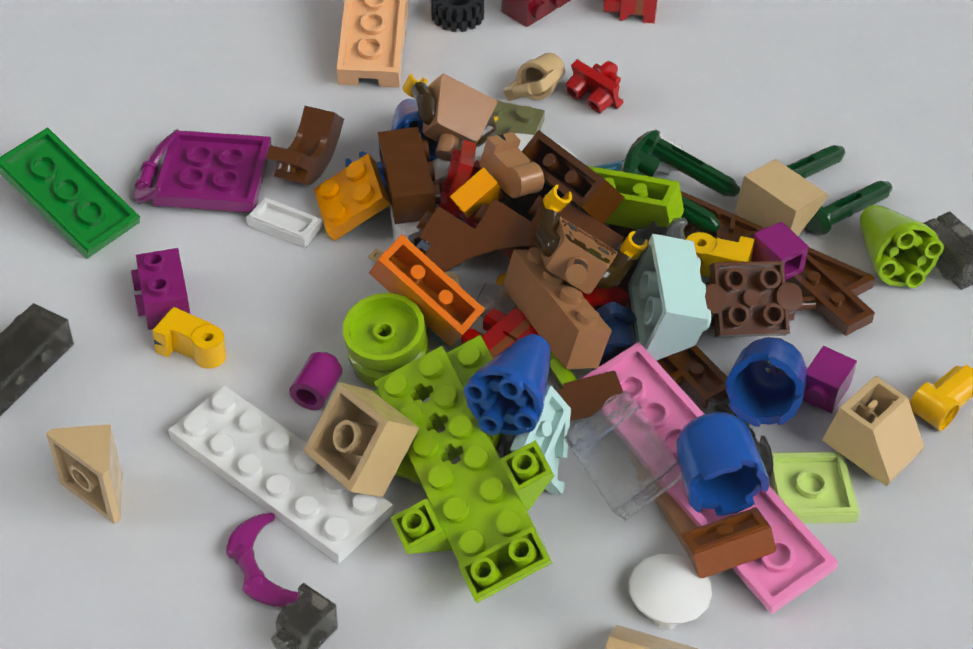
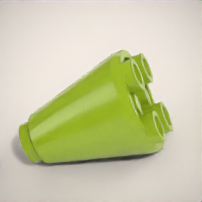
(899, 246)

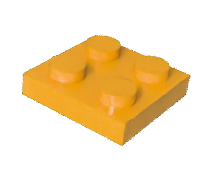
(351, 197)

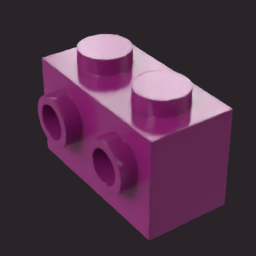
(161, 285)

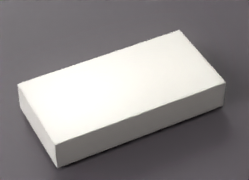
(284, 222)

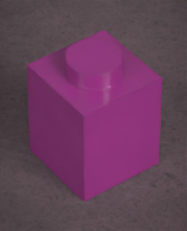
(780, 244)
(828, 379)

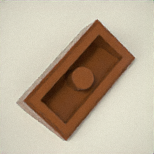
(729, 542)

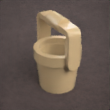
(536, 78)

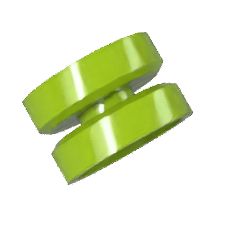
(383, 335)

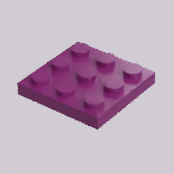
(213, 171)

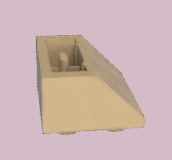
(876, 431)

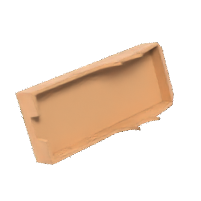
(372, 41)

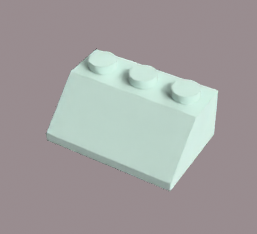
(668, 297)

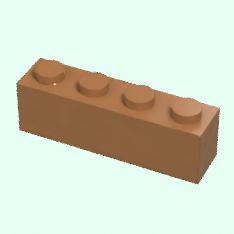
(556, 311)

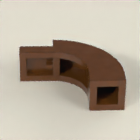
(311, 147)

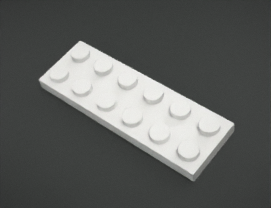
(277, 474)

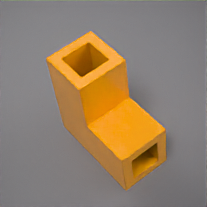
(475, 191)

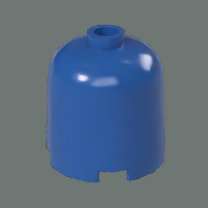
(759, 389)
(720, 464)

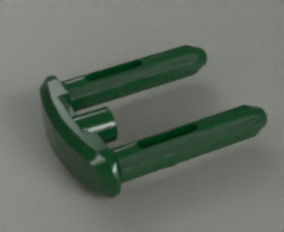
(648, 153)
(842, 208)

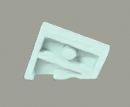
(550, 435)

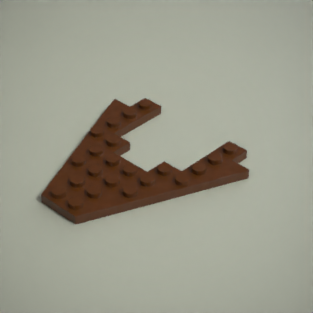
(824, 277)

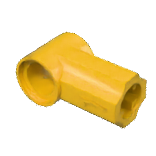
(942, 400)

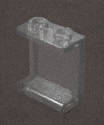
(624, 455)

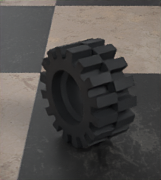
(457, 14)

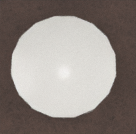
(669, 590)

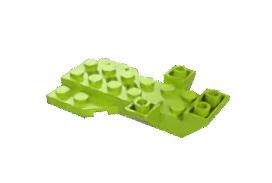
(482, 499)

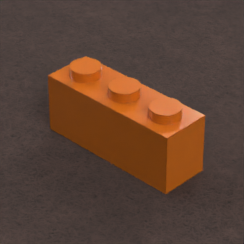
(444, 304)

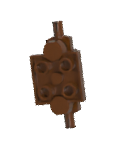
(752, 299)

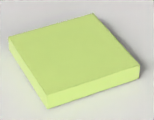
(815, 486)

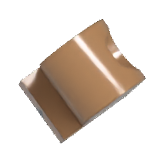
(511, 166)

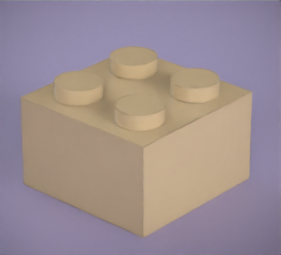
(360, 440)

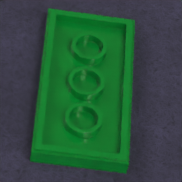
(67, 192)

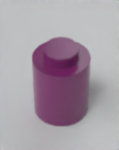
(316, 380)

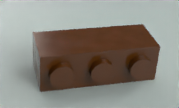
(561, 168)
(408, 174)

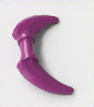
(143, 187)
(255, 583)

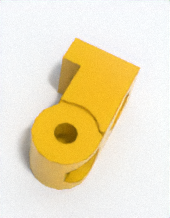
(720, 250)
(191, 338)

